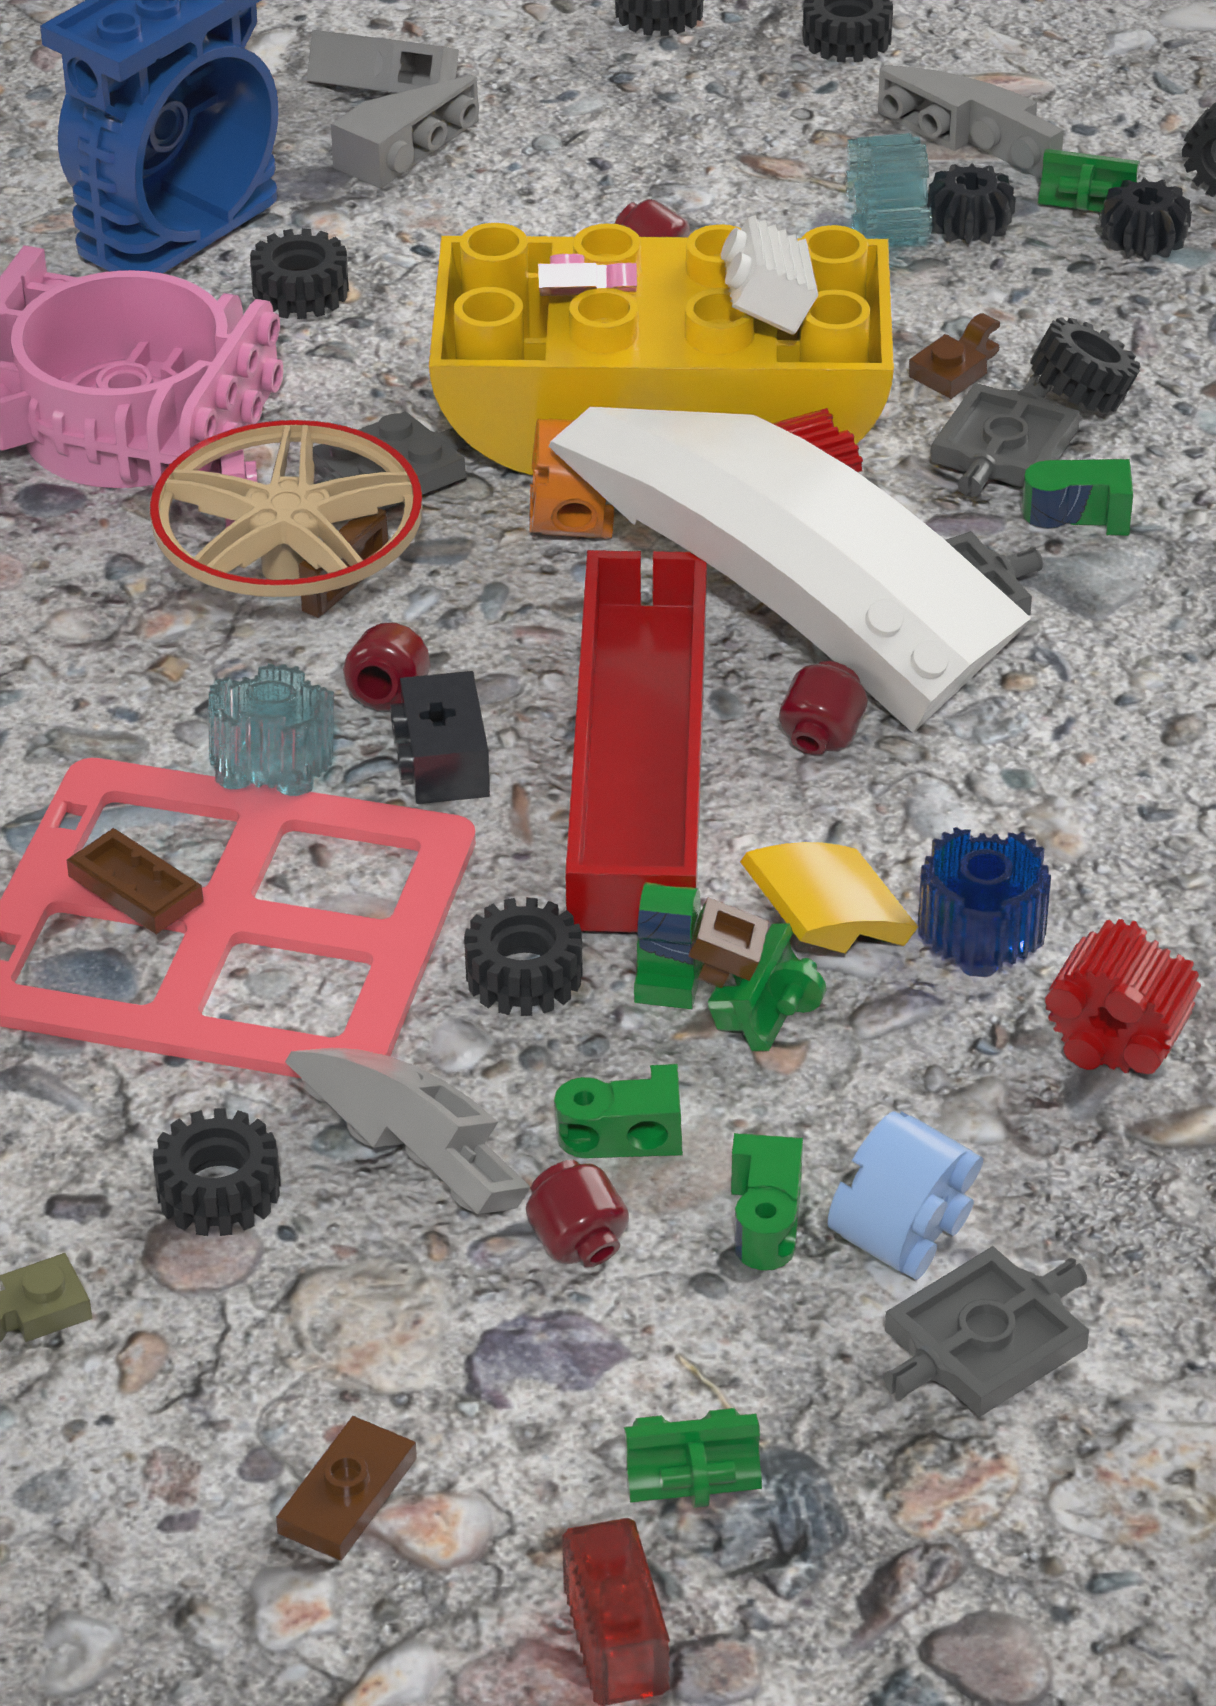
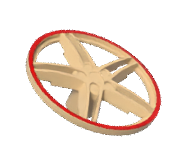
(289, 513)

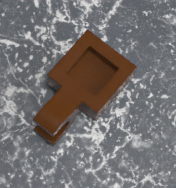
(956, 364)

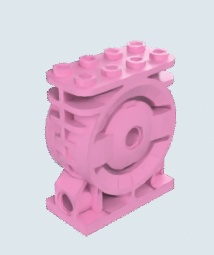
(126, 369)

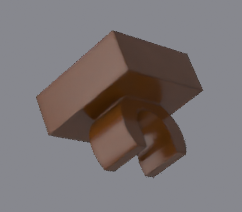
(727, 942)

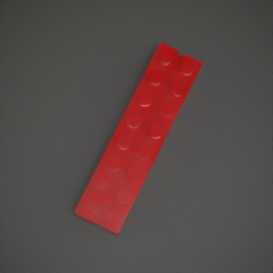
(636, 736)

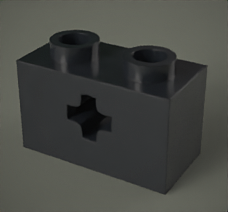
(442, 736)

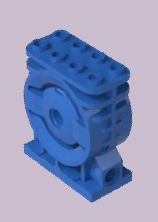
(162, 126)

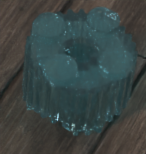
(889, 187)
(270, 730)

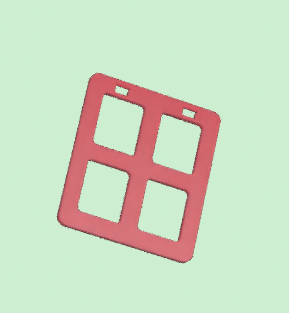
(231, 915)

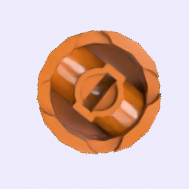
(559, 496)

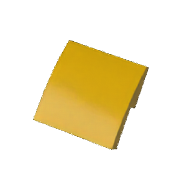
(828, 894)

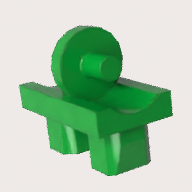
(1082, 179)
(775, 991)
(692, 1456)

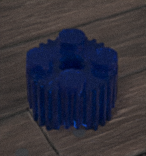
(984, 899)

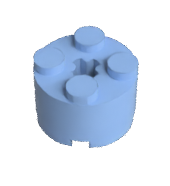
(905, 1193)

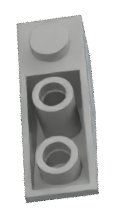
(378, 62)
(401, 129)

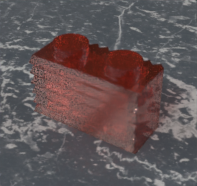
(615, 1612)

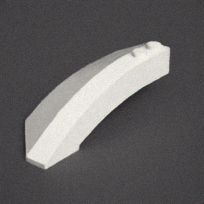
(804, 542)

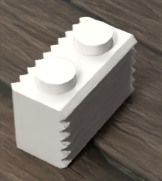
(769, 274)

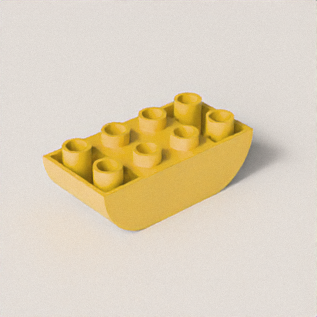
(671, 346)

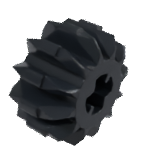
(971, 203)
(1145, 218)

